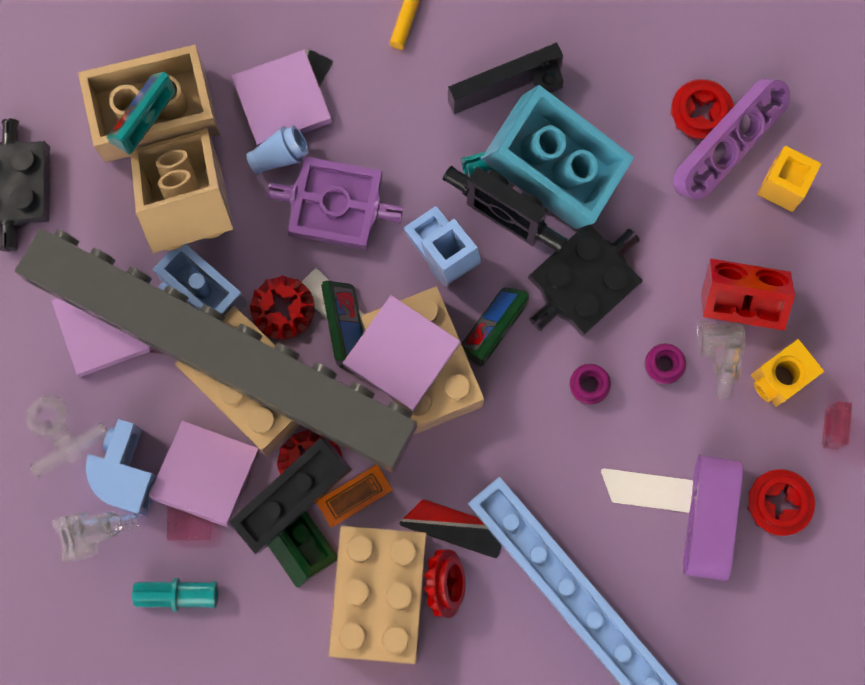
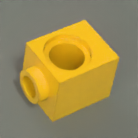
(789, 179)
(797, 362)

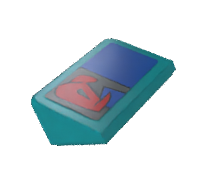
(142, 112)

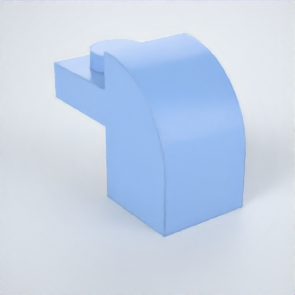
(443, 246)
(114, 478)

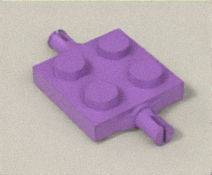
(335, 203)

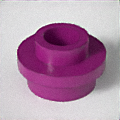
(671, 353)
(596, 373)

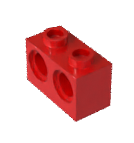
(747, 294)

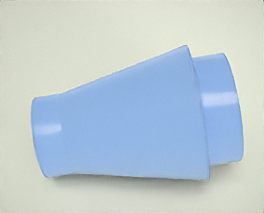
(279, 150)

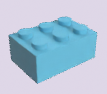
(558, 157)

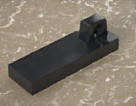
(537, 67)
(290, 495)

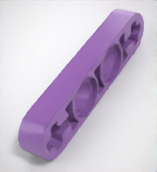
(729, 133)

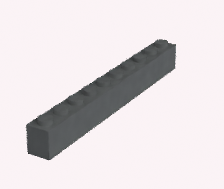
(217, 349)

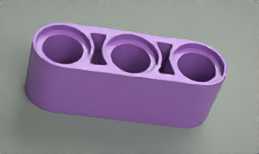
(713, 518)

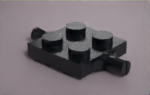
(22, 184)
(513, 211)
(584, 279)

